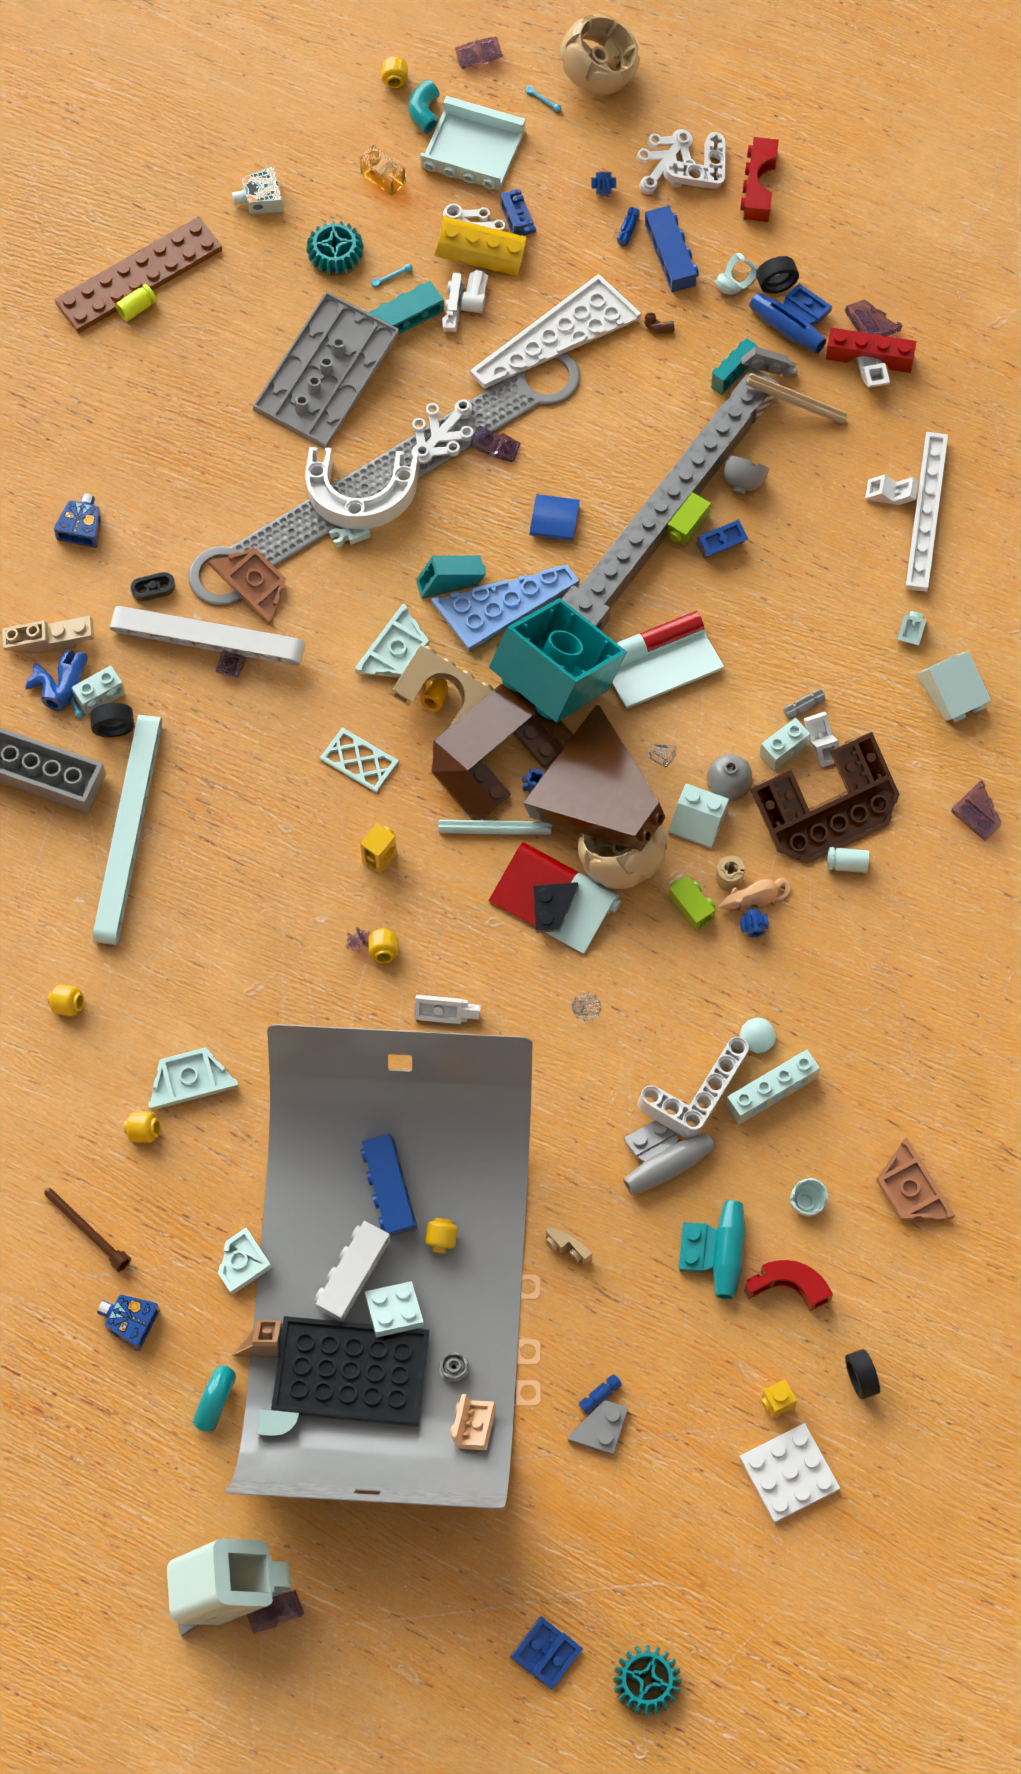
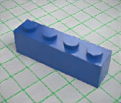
(671, 249)
(389, 1185)

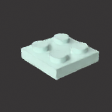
(394, 1309)

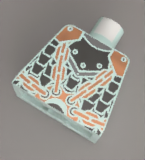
(260, 193)

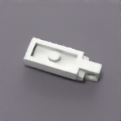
(453, 305)
(445, 1009)

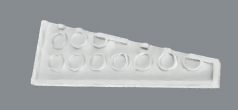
(577, 320)

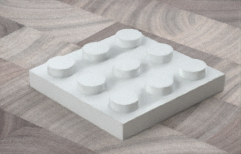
(789, 1473)

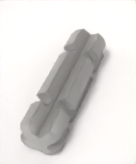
(804, 703)

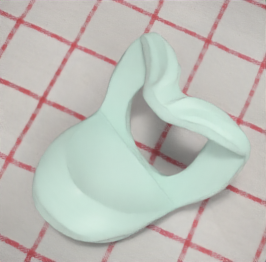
(725, 281)

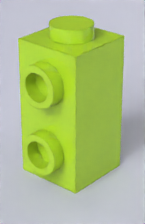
(688, 519)
(691, 902)

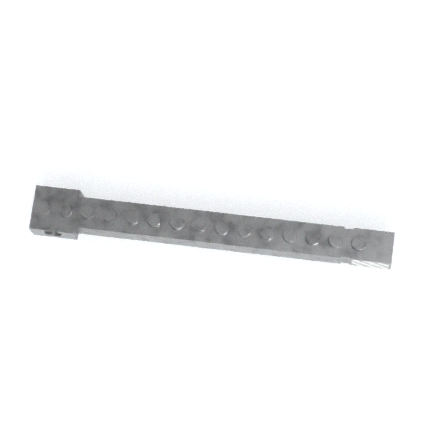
(650, 524)

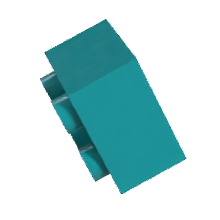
(557, 660)

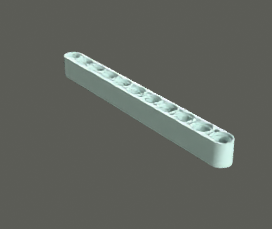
(127, 830)

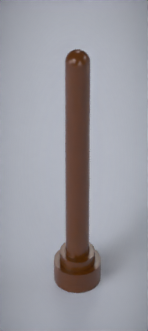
(118, 1259)

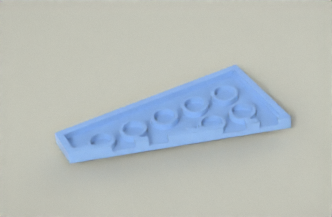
(495, 606)

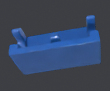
(516, 213)
(721, 538)

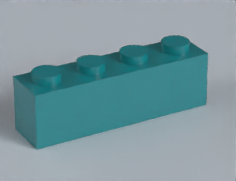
(411, 307)

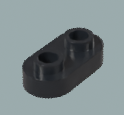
(152, 585)

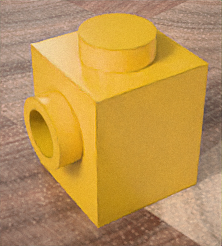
(778, 1399)

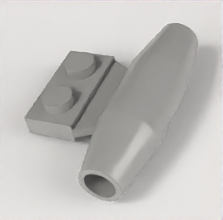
(662, 1155)

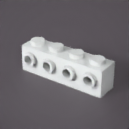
(352, 1271)

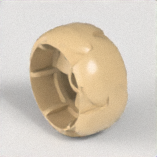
(590, 69)
(627, 866)

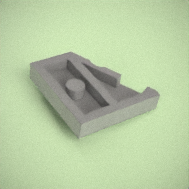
(601, 1428)

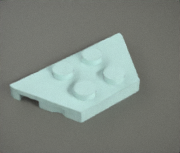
(393, 646)
(189, 1078)

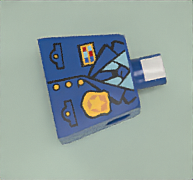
(79, 522)
(129, 1319)

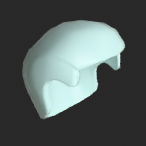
(758, 1034)
(809, 1197)

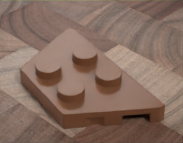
(252, 580)
(911, 1187)

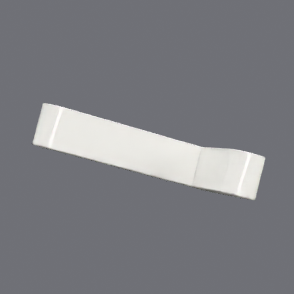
(705, 1095)

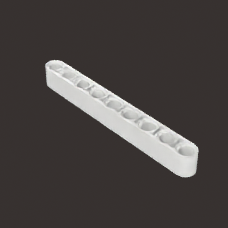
(207, 635)

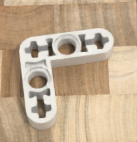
(704, 171)

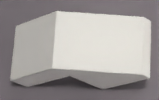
(872, 371)
(888, 491)
(821, 738)

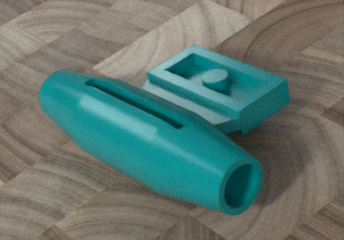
(717, 1249)

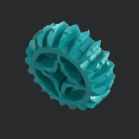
(348, 247)
(658, 1684)

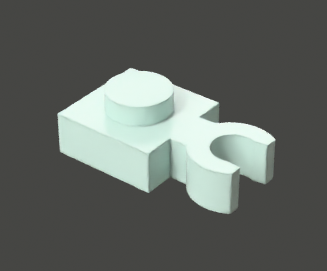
(352, 535)

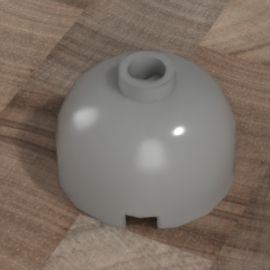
(744, 475)
(729, 776)

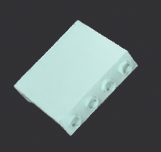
(474, 143)

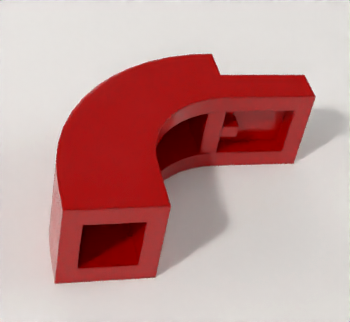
(793, 1275)

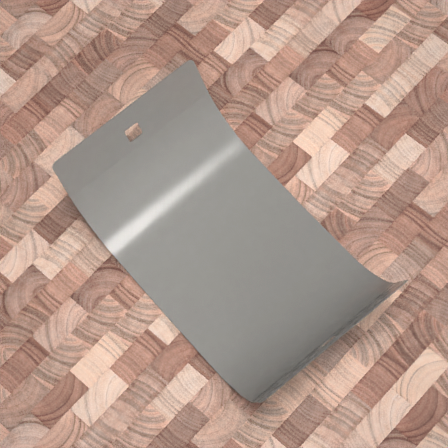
(464, 1159)

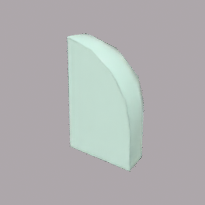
(275, 1422)

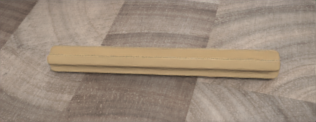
(796, 398)

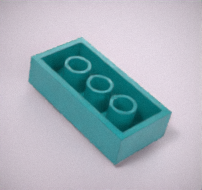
(731, 368)

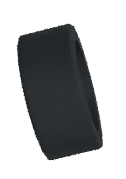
(779, 265)
(112, 720)
(862, 1374)

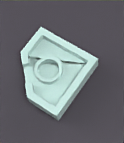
(242, 1261)

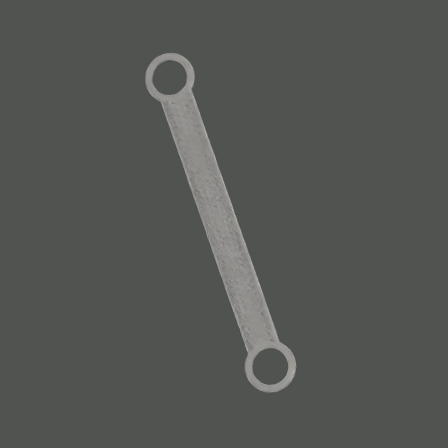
(305, 526)

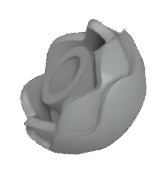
(454, 1359)

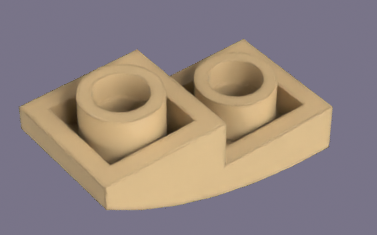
(562, 1242)

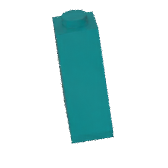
(450, 574)

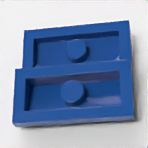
(554, 517)
(546, 1652)

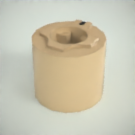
(730, 872)

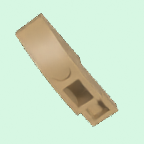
(47, 637)

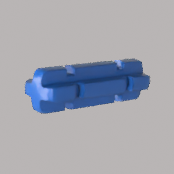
(628, 226)
(600, 1394)

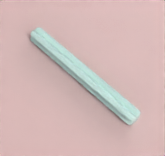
(494, 827)

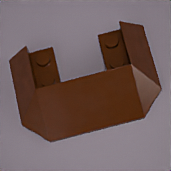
(477, 733)
(838, 821)

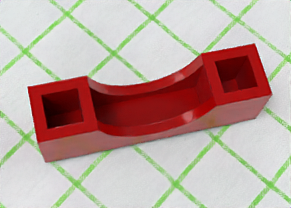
(763, 159)
(849, 344)

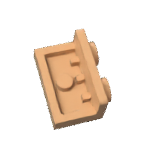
(473, 1423)

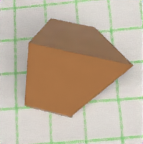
(262, 1340)

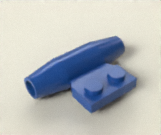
(794, 316)

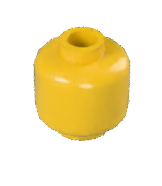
(394, 72)
(383, 945)
(66, 1000)
(142, 1127)
(441, 1235)

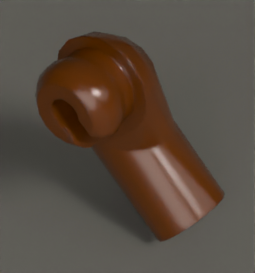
(657, 326)

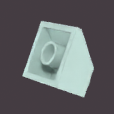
(698, 816)

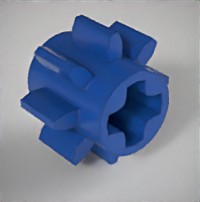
(603, 182)
(531, 780)
(754, 923)

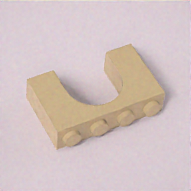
(428, 665)

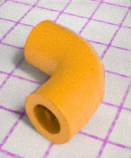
(435, 694)

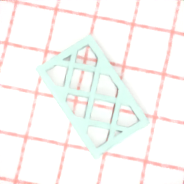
(358, 742)

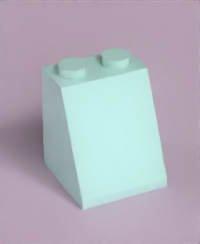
(955, 686)

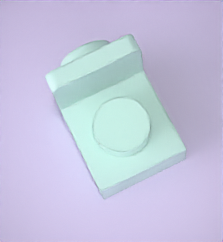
(912, 628)

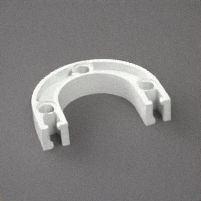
(360, 512)

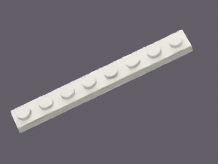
(926, 512)

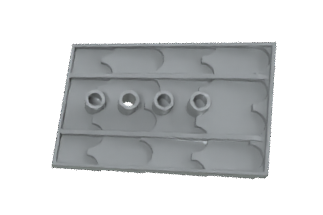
(326, 370)

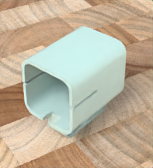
(224, 1581)

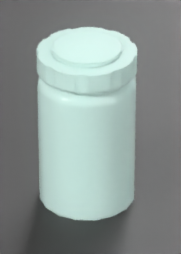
(848, 860)

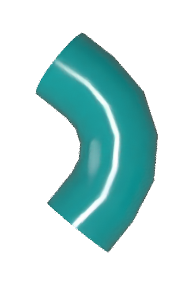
(419, 106)
(214, 1398)

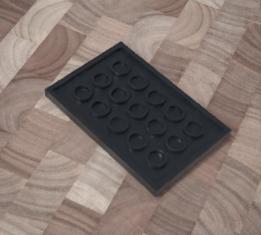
(350, 1372)

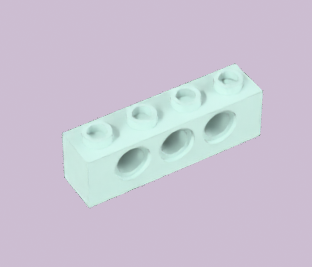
(772, 1087)

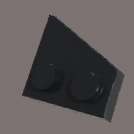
(552, 905)

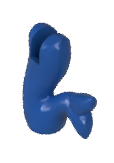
(69, 673)

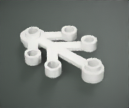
(665, 157)
(476, 213)
(441, 434)

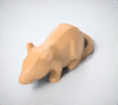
(758, 894)

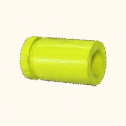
(136, 302)

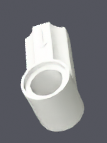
(474, 297)

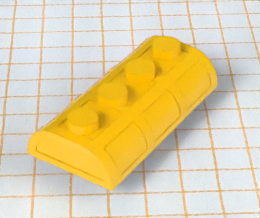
(480, 246)

